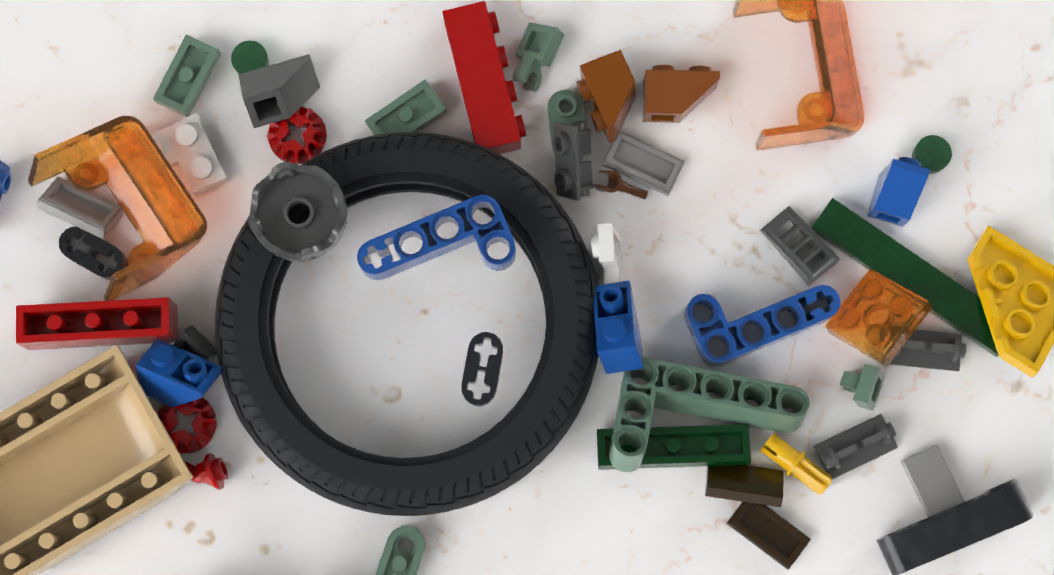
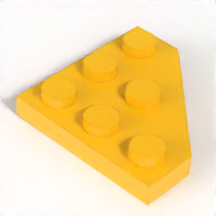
(1016, 299)

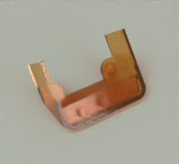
(838, 107)
(145, 186)

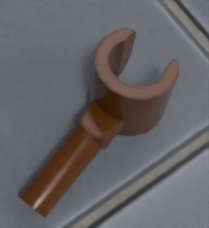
(616, 184)

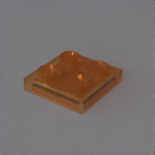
(878, 317)

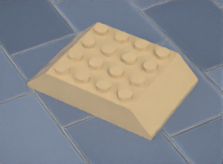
(80, 464)

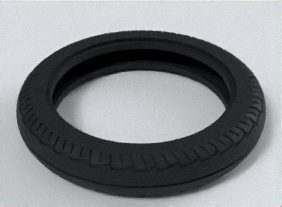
(493, 460)

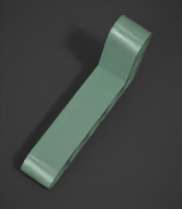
(697, 402)

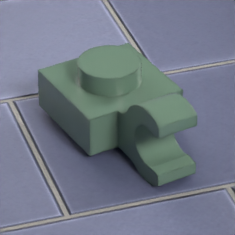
(536, 49)

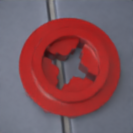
(292, 151)
(203, 425)

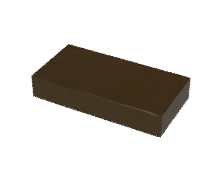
(745, 484)
(769, 532)

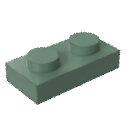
(187, 76)
(408, 112)

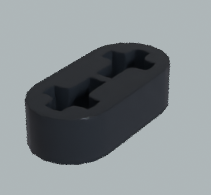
(89, 260)
(472, 367)

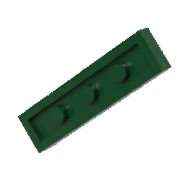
(685, 446)

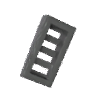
(828, 256)

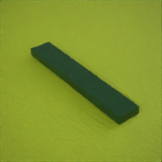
(894, 261)

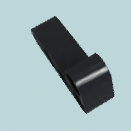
(956, 527)

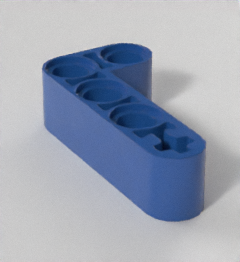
(434, 245)
(764, 319)

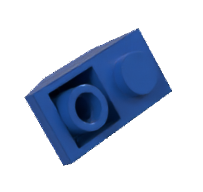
(898, 191)
(617, 328)
(175, 374)

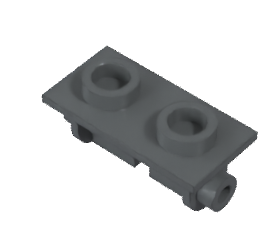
(572, 177)
(931, 351)
(856, 446)

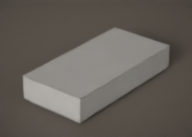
(643, 163)
(80, 207)
(932, 480)

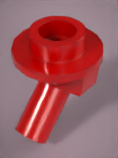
(210, 471)

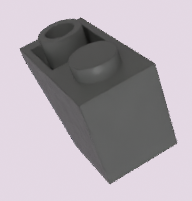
(278, 89)

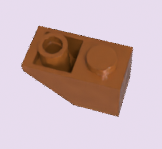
(610, 90)
(675, 93)

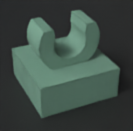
(865, 386)

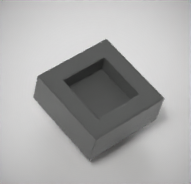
(195, 343)

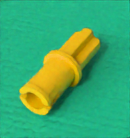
(796, 464)

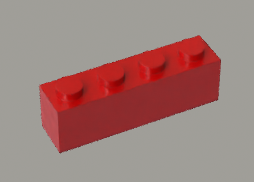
(482, 79)
(96, 323)

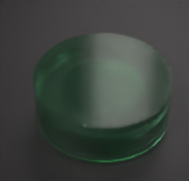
(249, 57)
(933, 153)

